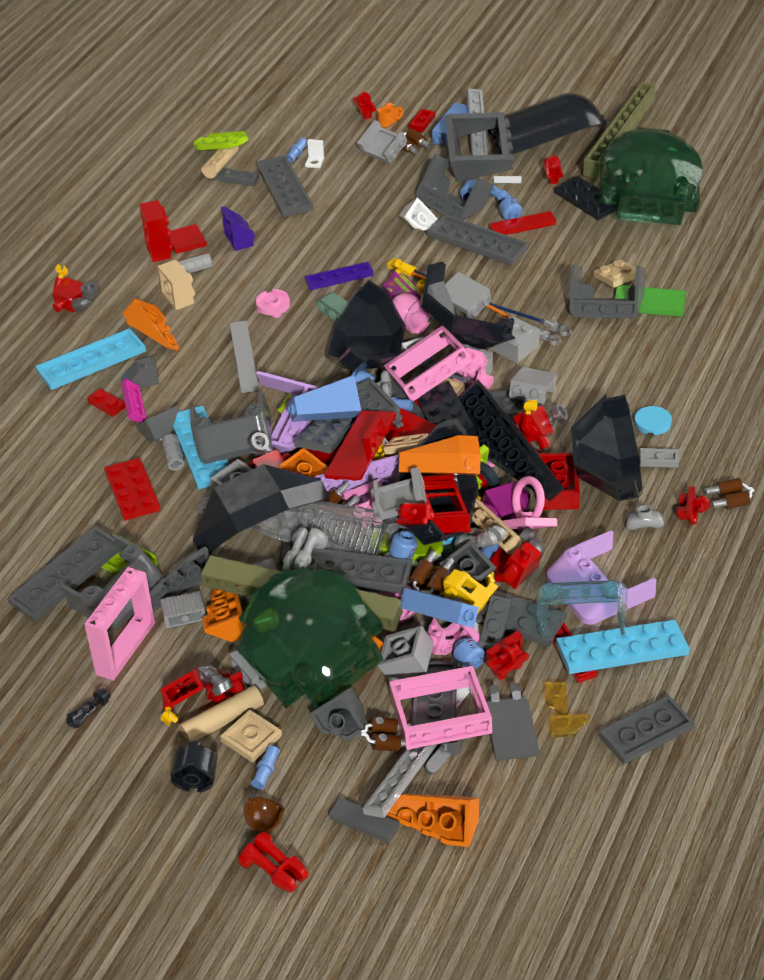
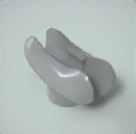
(644, 518)

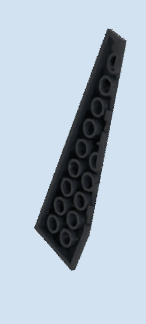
(506, 442)

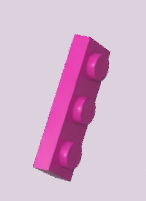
(133, 401)

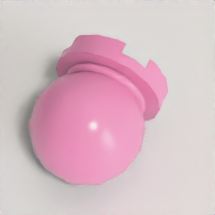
(411, 312)

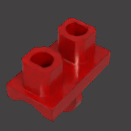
(364, 105)
(553, 169)
(691, 505)
(414, 514)
(507, 660)
(236, 679)

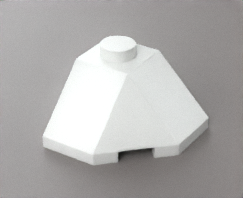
(418, 215)

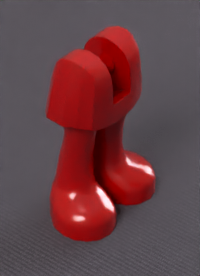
(280, 875)

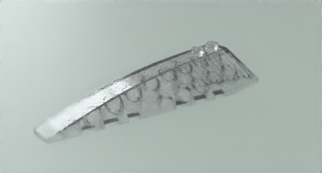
(345, 526)

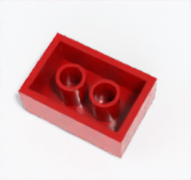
(156, 230)
(564, 469)

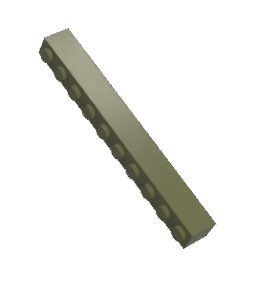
(624, 121)
(245, 578)

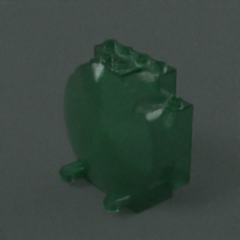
(650, 176)
(309, 636)

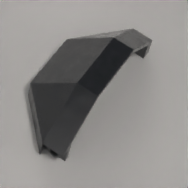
(467, 330)
(367, 331)
(607, 449)
(466, 484)
(252, 500)

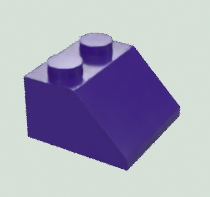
(236, 229)

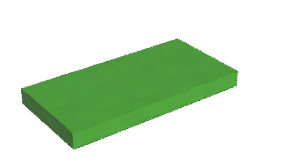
(658, 300)

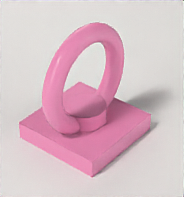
(529, 519)

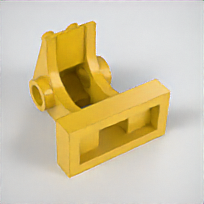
(480, 594)

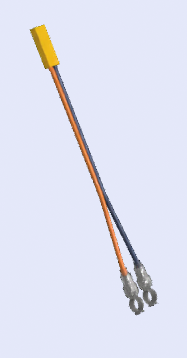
(544, 335)

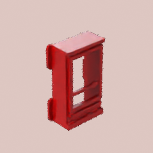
(448, 521)

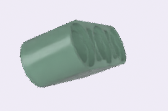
(332, 306)

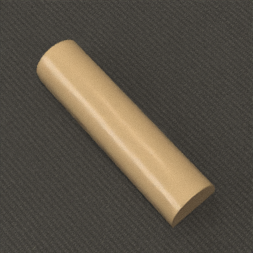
(218, 161)
(486, 518)
(221, 714)

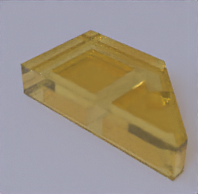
(556, 696)
(567, 724)

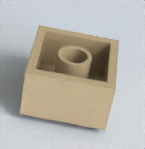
(176, 284)

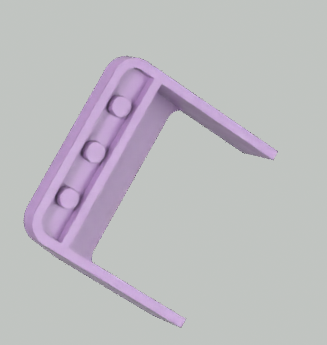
(286, 431)
(576, 566)

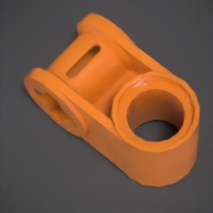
(389, 114)

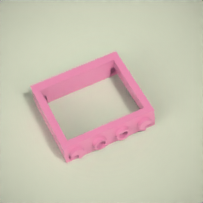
(422, 351)
(109, 659)
(447, 729)

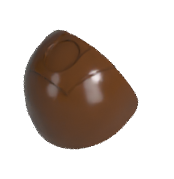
(263, 814)

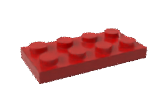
(132, 489)

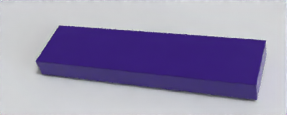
(339, 276)

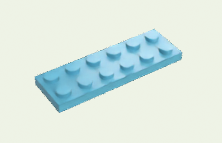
(90, 359)
(200, 471)
(615, 649)

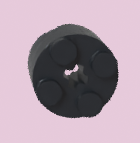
(193, 767)

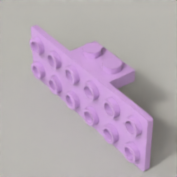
(382, 469)

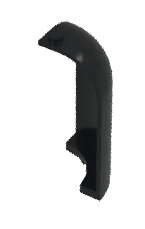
(549, 121)

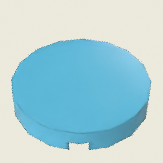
(653, 420)

